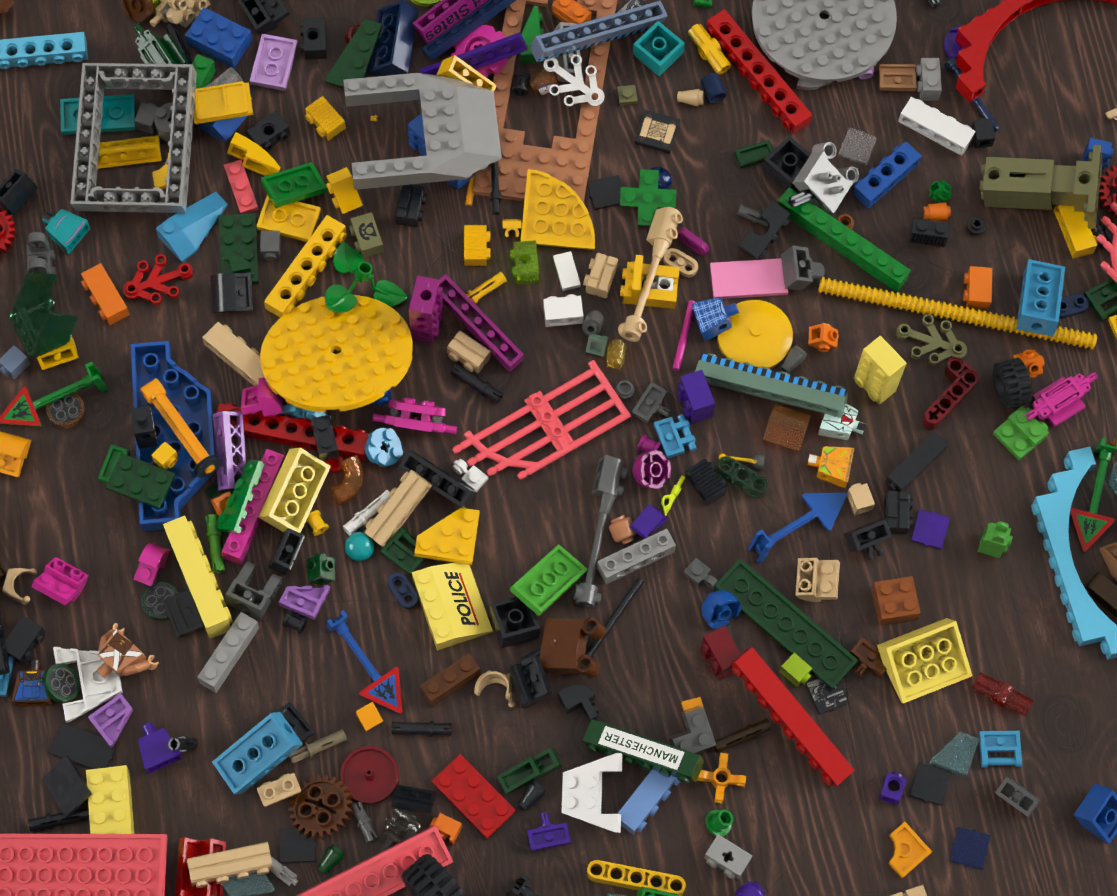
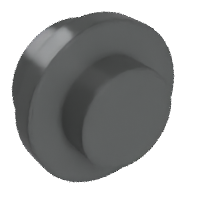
(624, 389)

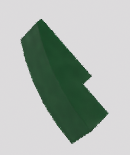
(529, 770)

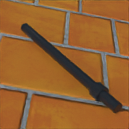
(495, 195)
(615, 616)

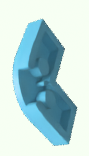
(296, 412)

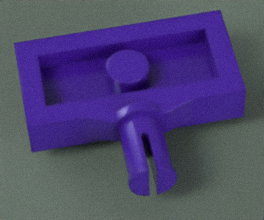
(548, 835)

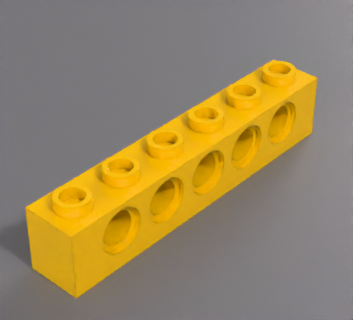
(328, 228)

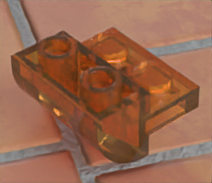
(787, 427)

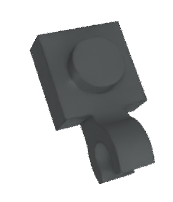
(699, 572)

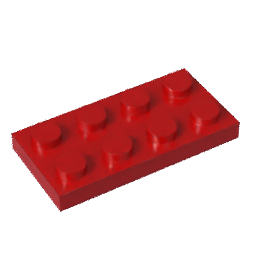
(473, 796)

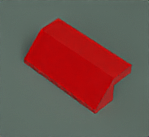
(192, 848)

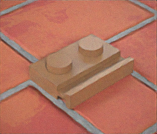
(897, 77)

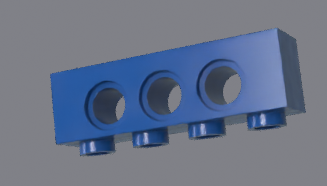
(870, 195)

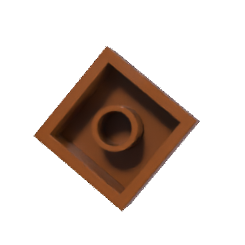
(896, 601)

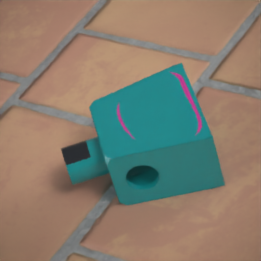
(65, 229)

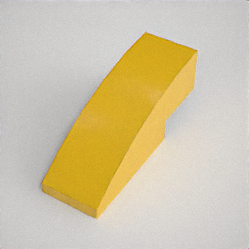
(253, 155)

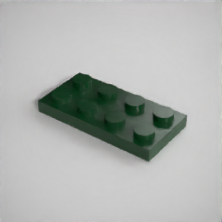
(239, 238)

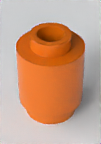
(937, 212)

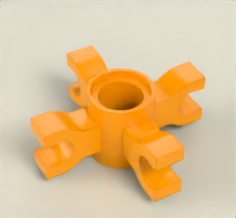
(706, 776)

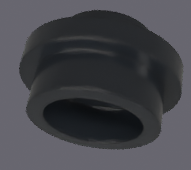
(974, 229)

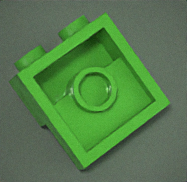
(1020, 434)

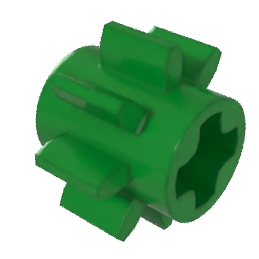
(940, 191)

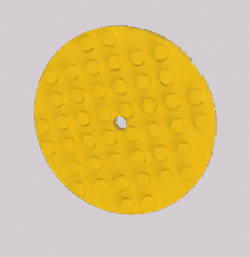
(305, 371)

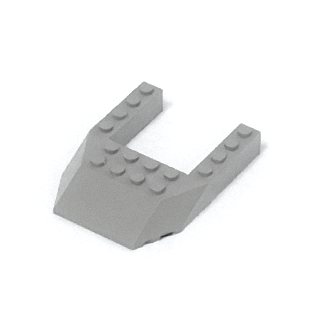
(456, 122)

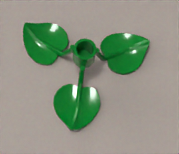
(348, 260)

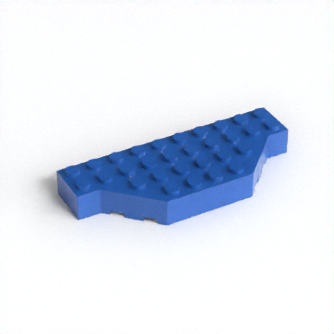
(195, 407)

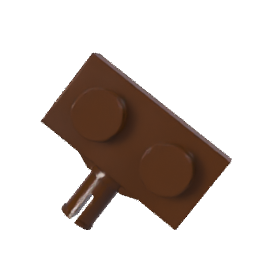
(868, 657)

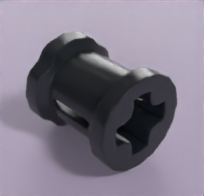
(521, 83)
(295, 622)

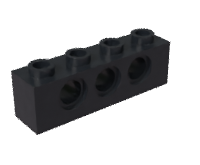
(440, 480)

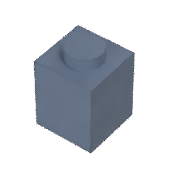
(13, 363)

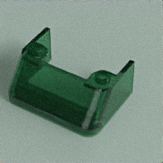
(31, 316)

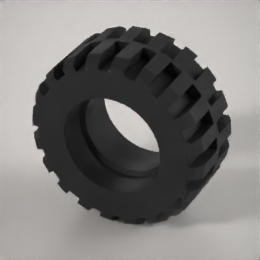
(430, 878)

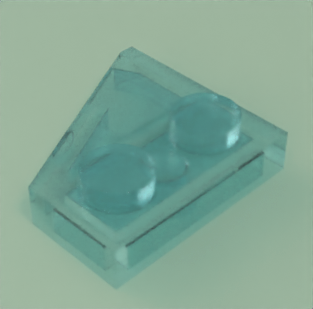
(957, 754)
(249, 886)

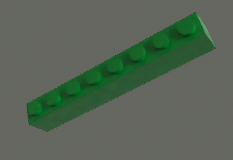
(846, 242)

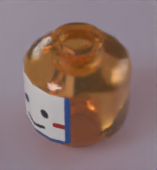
(542, 81)

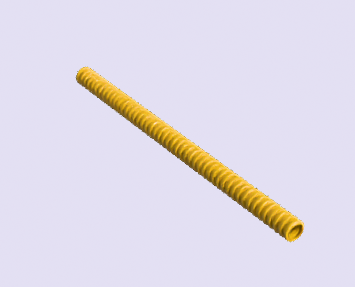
(949, 311)

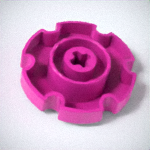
(481, 36)

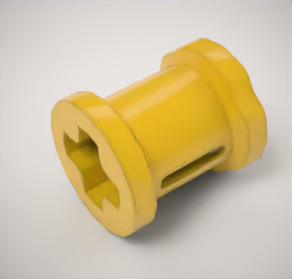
(316, 523)

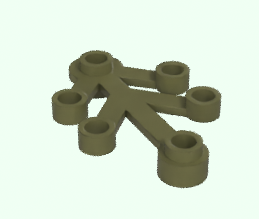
(933, 341)

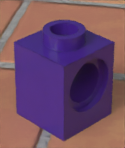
(892, 796)

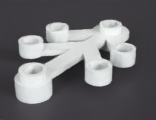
(576, 83)

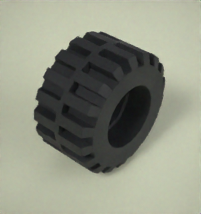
(1012, 383)

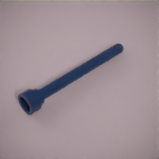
(953, 68)

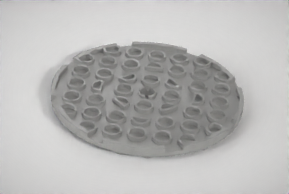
(820, 48)

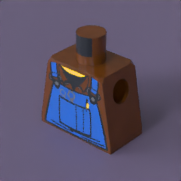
(29, 687)

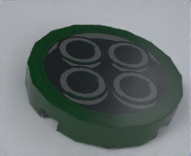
(61, 683)

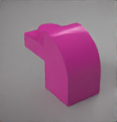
(151, 560)

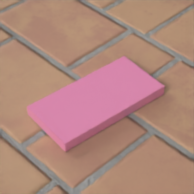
(747, 278)

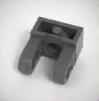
(39, 254)
(248, 599)

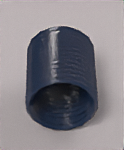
(713, 88)

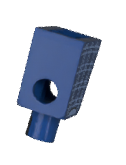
(713, 316)

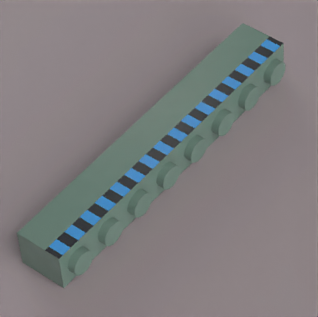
(773, 385)

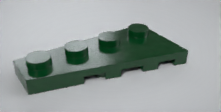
(356, 56)

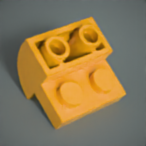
(12, 453)

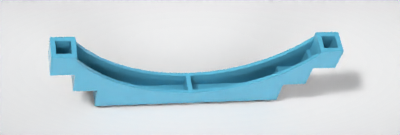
(1053, 514)

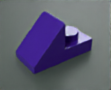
(648, 521)

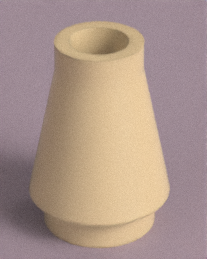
(693, 97)

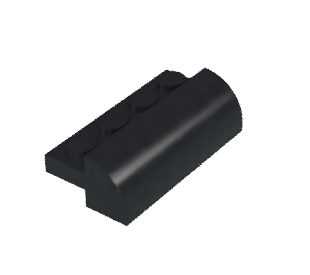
(264, 13)

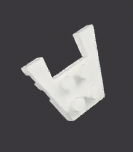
(94, 687)
(584, 792)

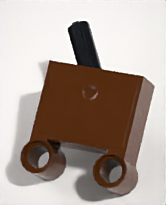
(565, 646)

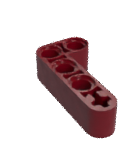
(948, 397)

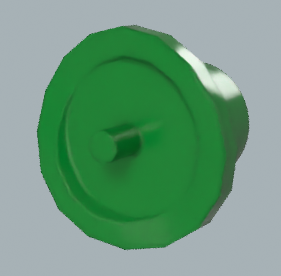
(719, 822)

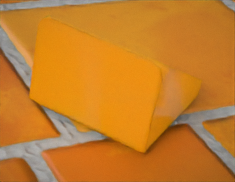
(369, 716)

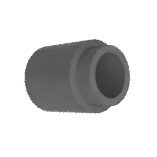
(593, 322)

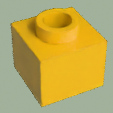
(165, 456)

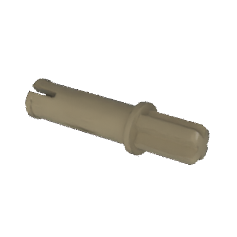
(318, 746)

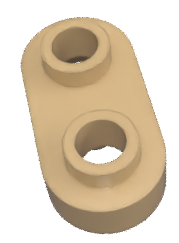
(682, 261)

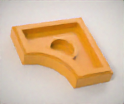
(908, 850)

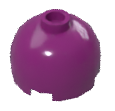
(651, 469)

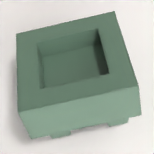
(597, 344)

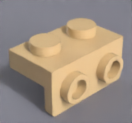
(279, 789)

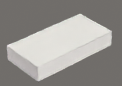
(566, 271)

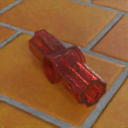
(1002, 694)

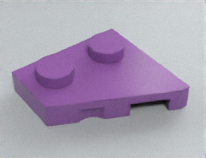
(304, 600)
(111, 718)

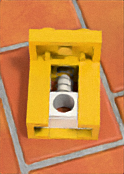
(658, 297)

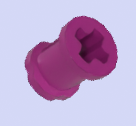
(646, 444)

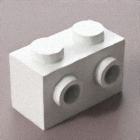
(563, 310)

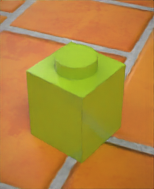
(796, 670)

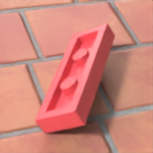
(241, 187)

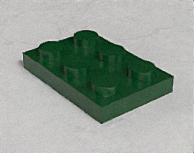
(140, 481)

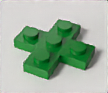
(647, 197)

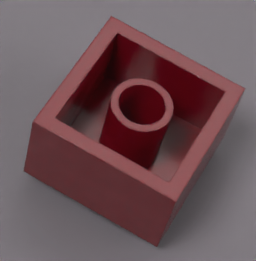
(719, 651)

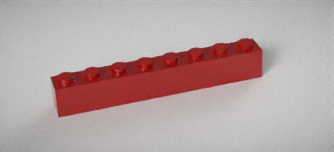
(792, 717)

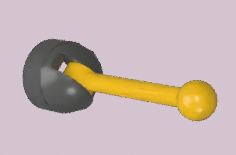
(757, 460)

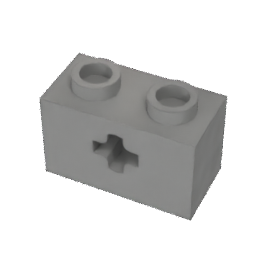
(721, 848)

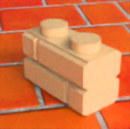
(601, 275)
(468, 352)

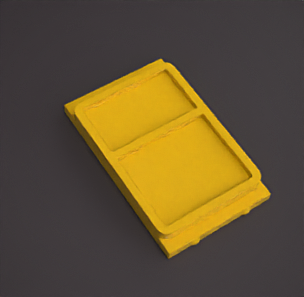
(222, 102)

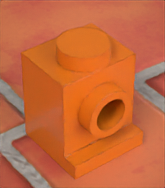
(447, 827)

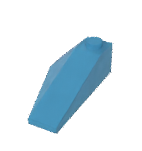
(187, 230)

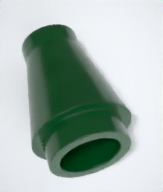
(331, 858)

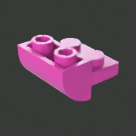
(261, 398)
(61, 581)

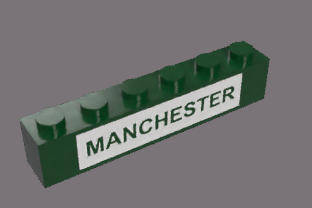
(643, 751)

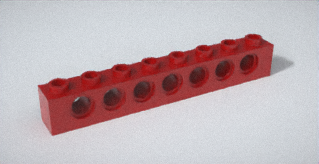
(768, 75)
(297, 439)

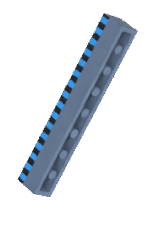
(597, 31)

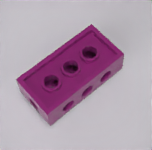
(426, 309)

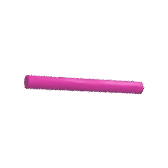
(683, 337)

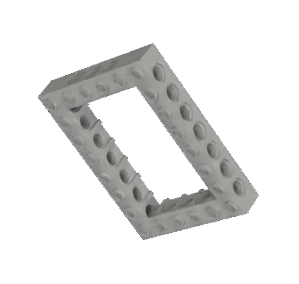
(101, 76)

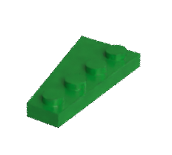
(241, 496)

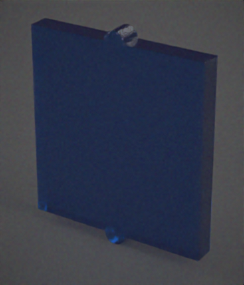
(970, 848)

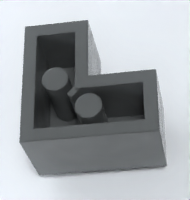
(698, 733)

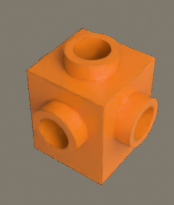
(823, 337)
(1032, 361)

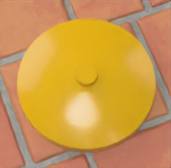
(757, 335)

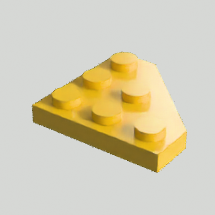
(450, 538)

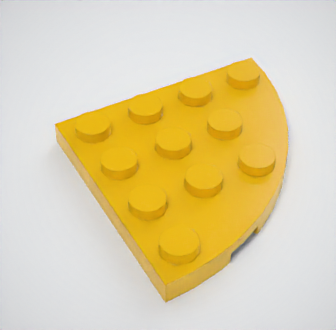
(555, 214)

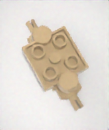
(178, 11)

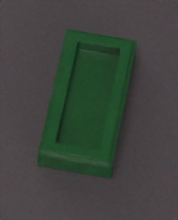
(753, 154)

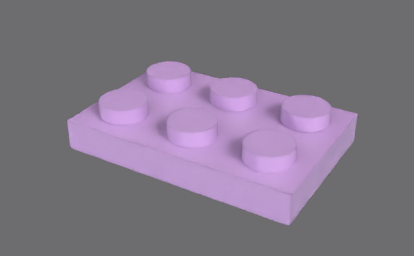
(273, 62)

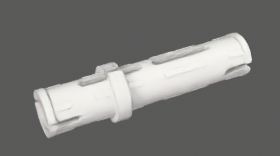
(363, 516)

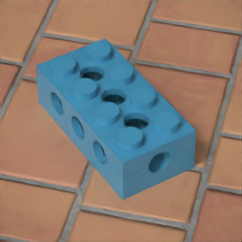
(1045, 278)
(245, 751)

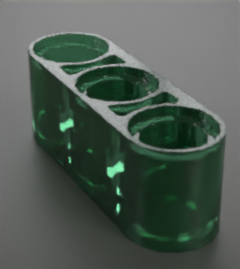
(746, 485)

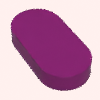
(692, 241)

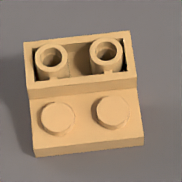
(817, 579)

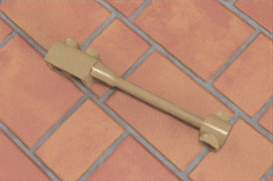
(660, 237)

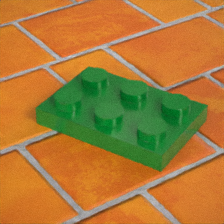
(293, 185)

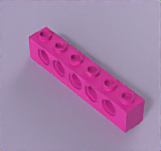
(239, 544)

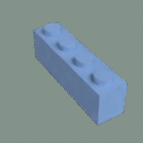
(645, 801)

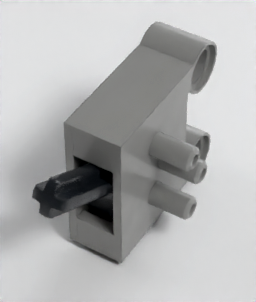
(821, 181)

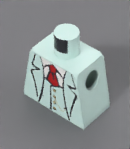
(841, 427)

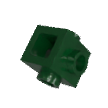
(321, 569)

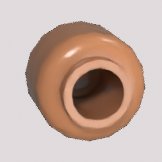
(621, 529)

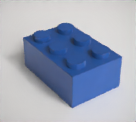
(218, 38)

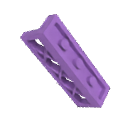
(223, 447)

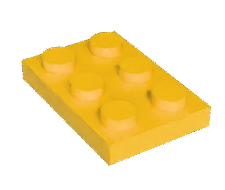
(292, 220)

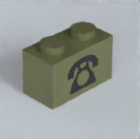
(366, 234)

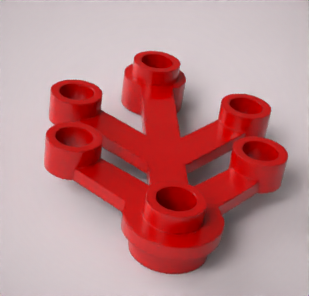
(155, 281)

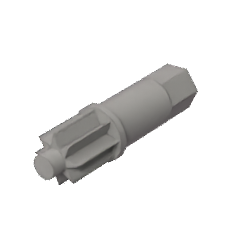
(283, 873)

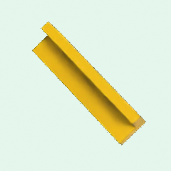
(129, 152)

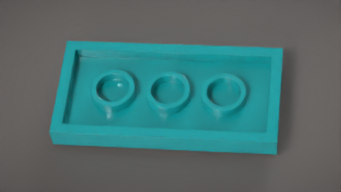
(117, 114)

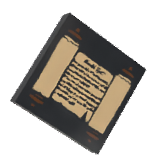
(657, 131)

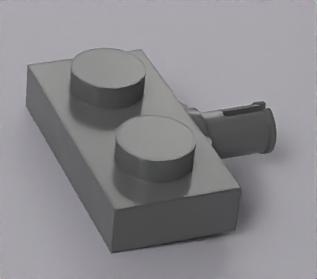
(651, 403)

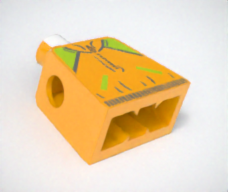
(833, 464)

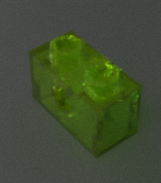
(526, 252)

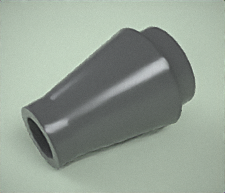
(794, 358)

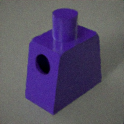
(155, 749)

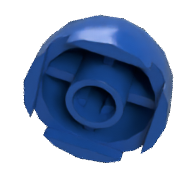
(720, 608)

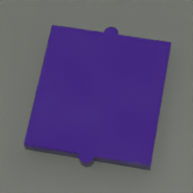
(930, 529)

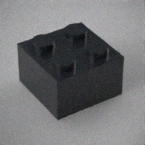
(786, 162)
(513, 622)

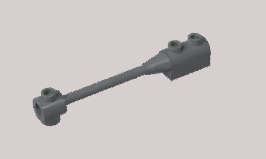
(607, 488)

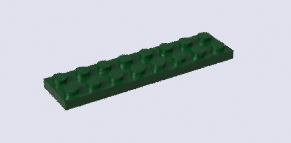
(787, 624)

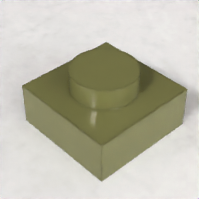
(627, 95)

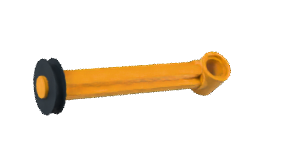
(156, 395)

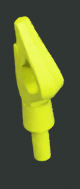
(674, 493)

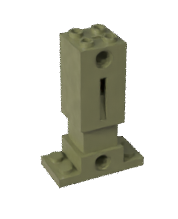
(1042, 184)

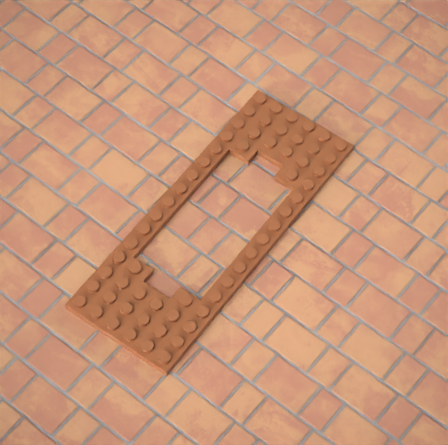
(569, 157)

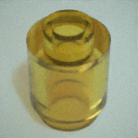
(616, 353)

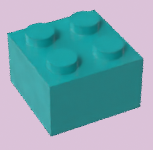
(658, 48)

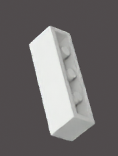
(936, 126)

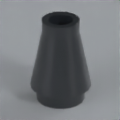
(531, 795)

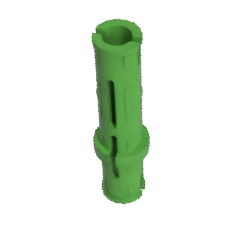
(215, 544)

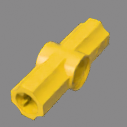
(709, 49)

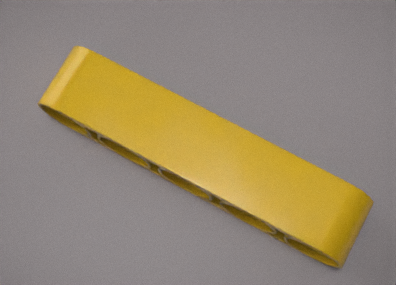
(628, 871)

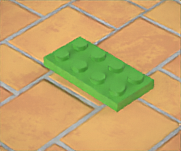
(548, 580)

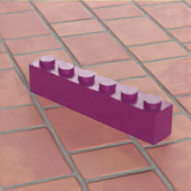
(480, 325)

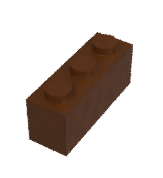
(450, 680)

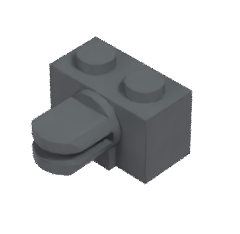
(799, 268)

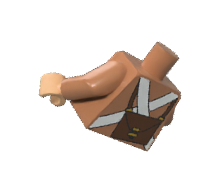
(121, 655)

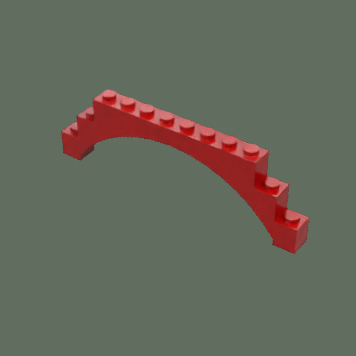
(979, 34)

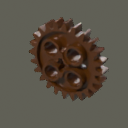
(312, 823)

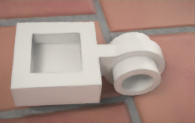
(473, 477)

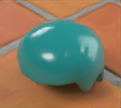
(359, 546)

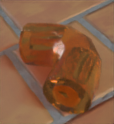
(352, 481)

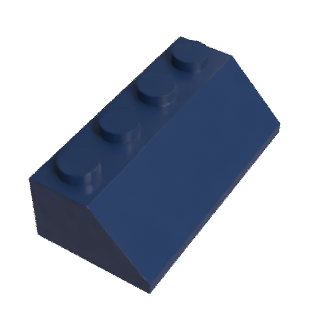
(395, 39)

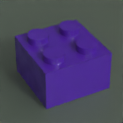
(696, 397)

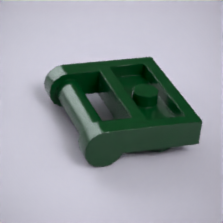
(1101, 295)
(400, 554)

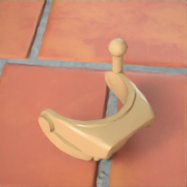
(8, 587)
(495, 677)

